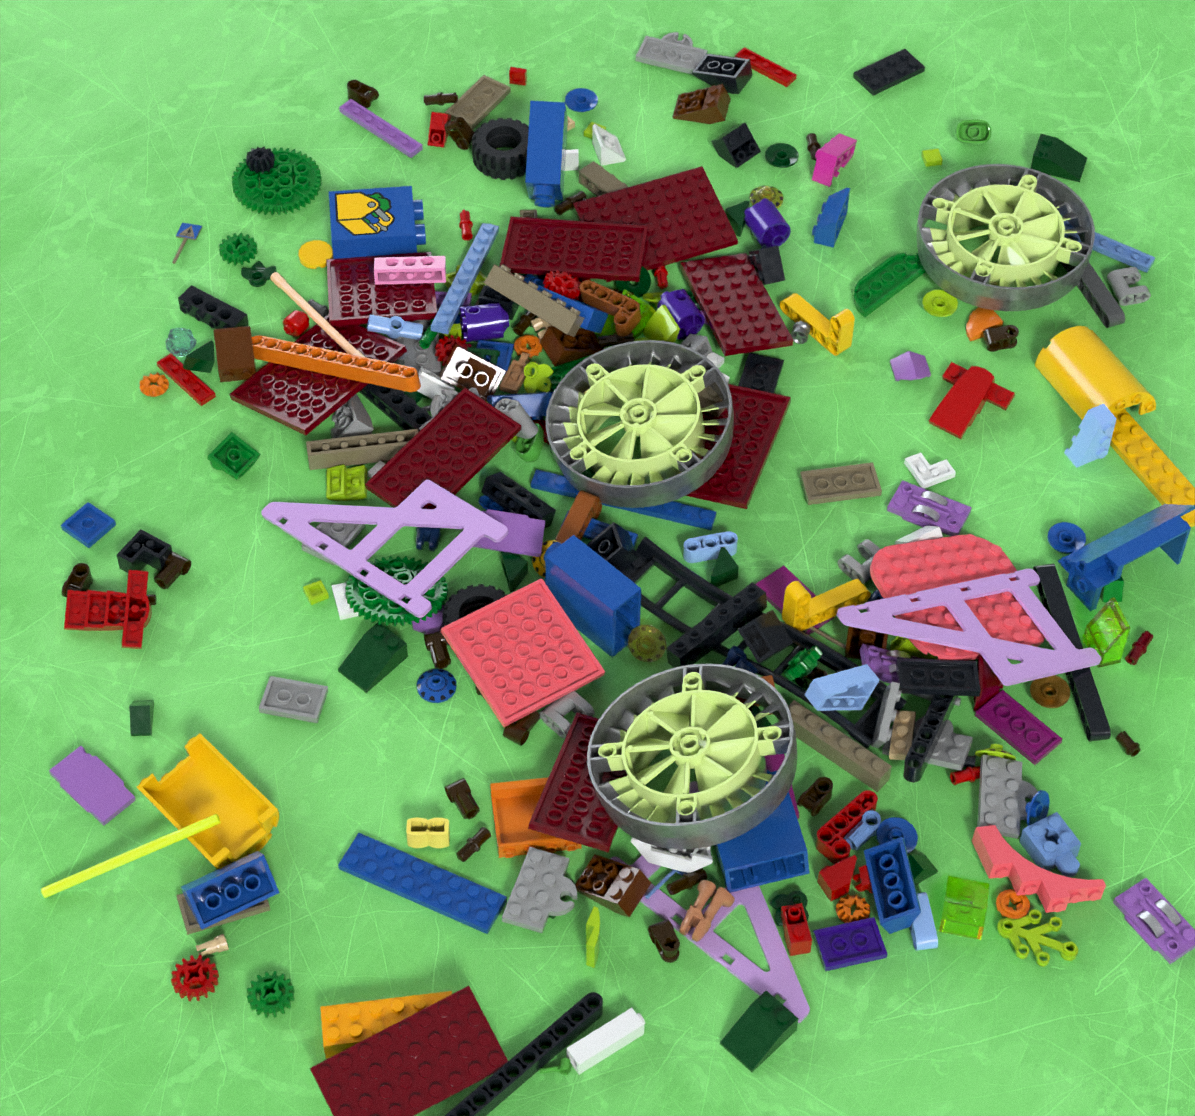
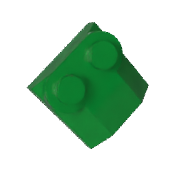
(233, 456)

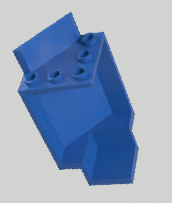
(1104, 558)

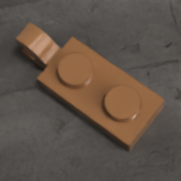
(515, 375)

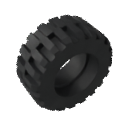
(496, 135)
(469, 601)

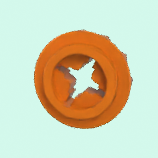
(532, 341)
(154, 390)
(1022, 902)
(844, 905)

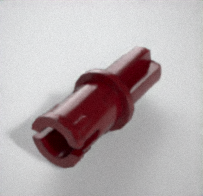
(1139, 648)

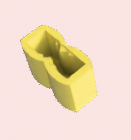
(429, 832)

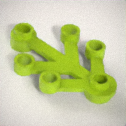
(1035, 937)

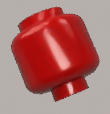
(296, 323)

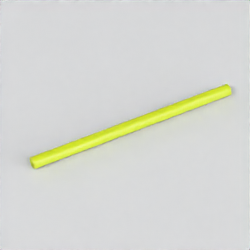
(130, 855)

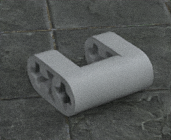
(1119, 283)
(516, 412)
(853, 568)
(554, 713)

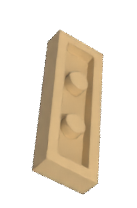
(902, 734)

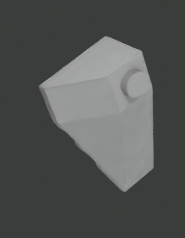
(351, 420)

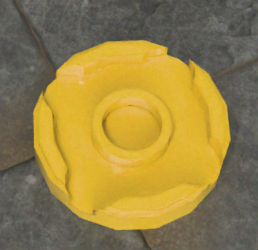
(315, 254)

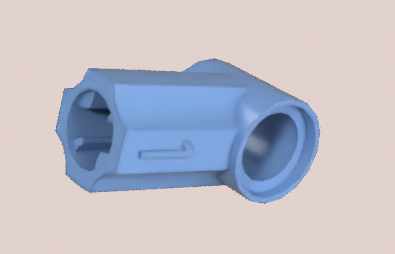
(862, 831)

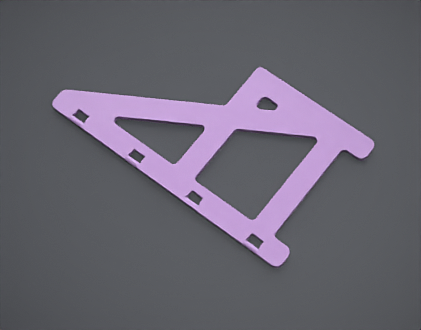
(449, 513)
(1035, 661)
(780, 978)

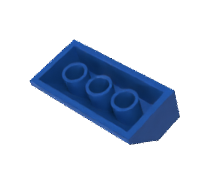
(533, 403)
(892, 885)
(230, 889)

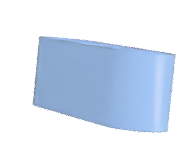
(708, 546)
(923, 927)

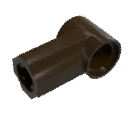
(174, 567)
(438, 649)
(519, 730)
(460, 794)

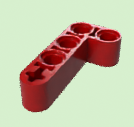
(847, 823)

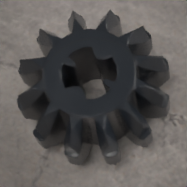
(260, 160)

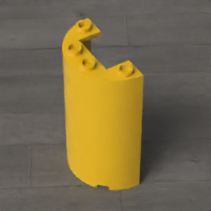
(1090, 374)
(210, 786)

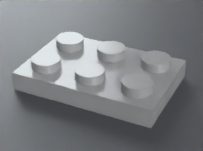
(340, 532)
(293, 699)
(886, 715)

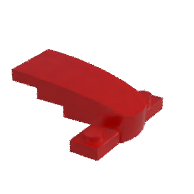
(967, 398)
(112, 610)

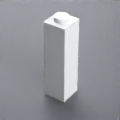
(606, 1040)

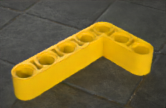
(831, 334)
(804, 612)

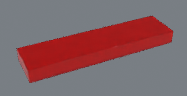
(767, 67)
(186, 379)

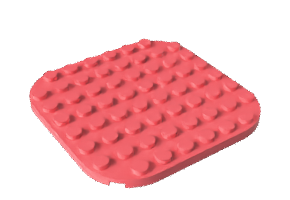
(950, 561)

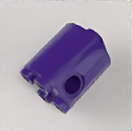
(767, 223)
(683, 311)
(483, 322)

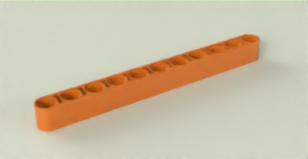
(336, 363)

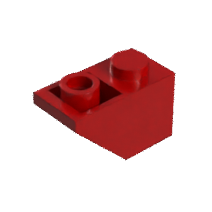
(437, 132)
(837, 879)
(796, 929)

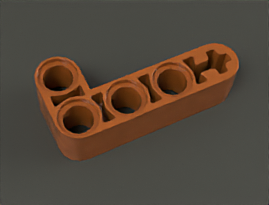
(624, 309)
(582, 511)

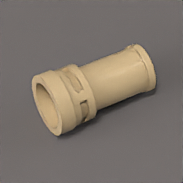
(218, 944)

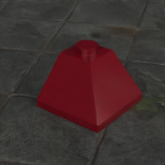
(988, 683)

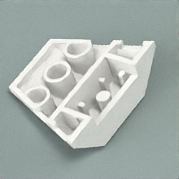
(678, 859)

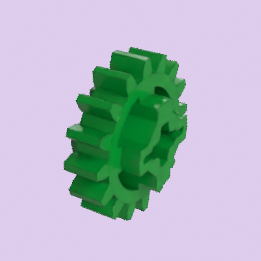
(238, 249)
(803, 663)
(270, 994)

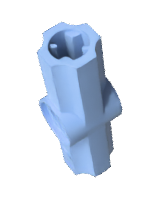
(405, 328)

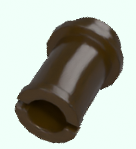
(1132, 748)

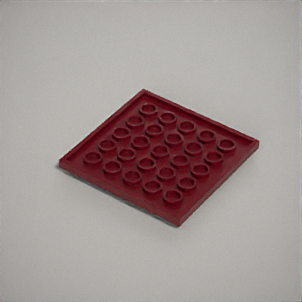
(355, 295)

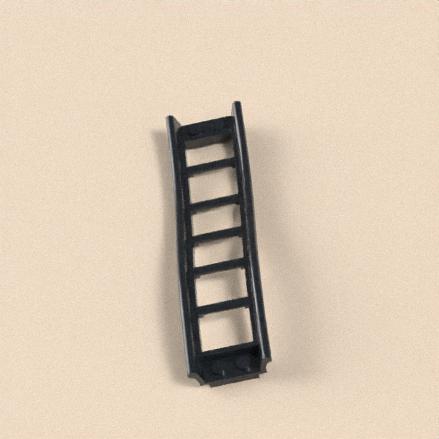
(651, 555)

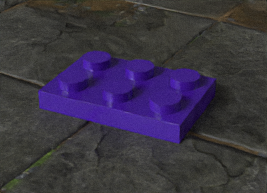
(849, 944)

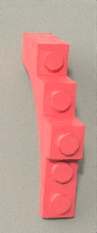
(1027, 878)

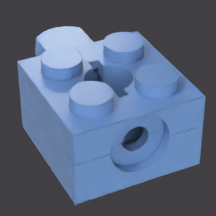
(1045, 851)

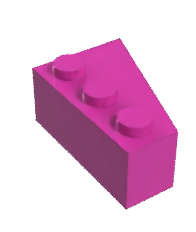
(832, 157)

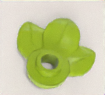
(537, 380)

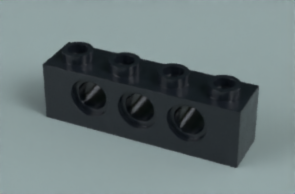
(211, 310)
(516, 498)

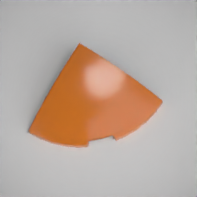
(981, 320)

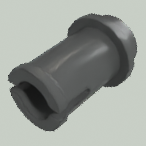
(321, 309)

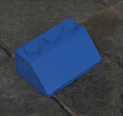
(831, 219)

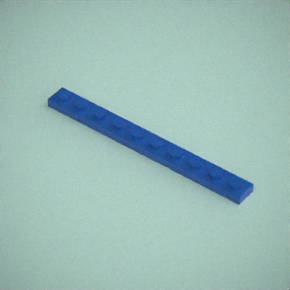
(669, 511)

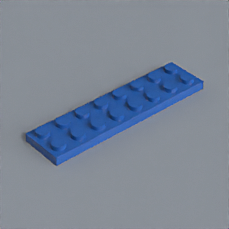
(423, 883)

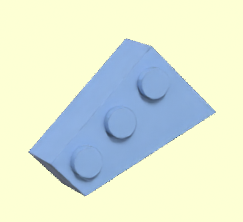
(1094, 436)
(842, 689)

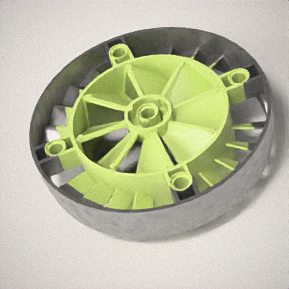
(1022, 219)
(653, 403)
(705, 729)

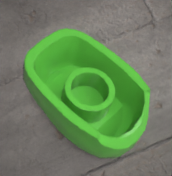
(973, 131)
(530, 449)

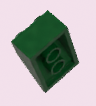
(1058, 159)
(374, 657)
(760, 1031)

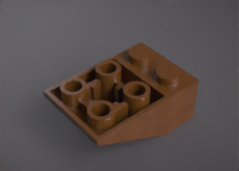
(703, 105)
(613, 884)

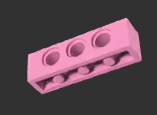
(410, 270)

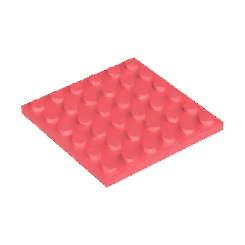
(522, 652)

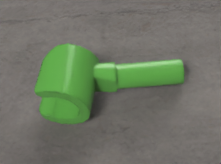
(563, 1068)

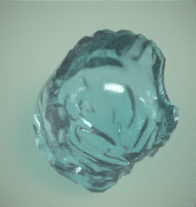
(180, 342)

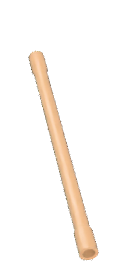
(281, 283)

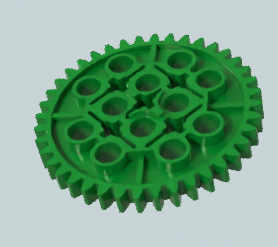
(277, 186)
(380, 608)

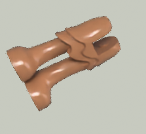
(694, 914)

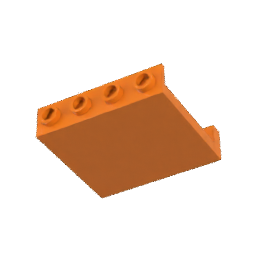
(512, 810)

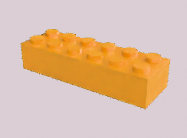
(354, 1022)

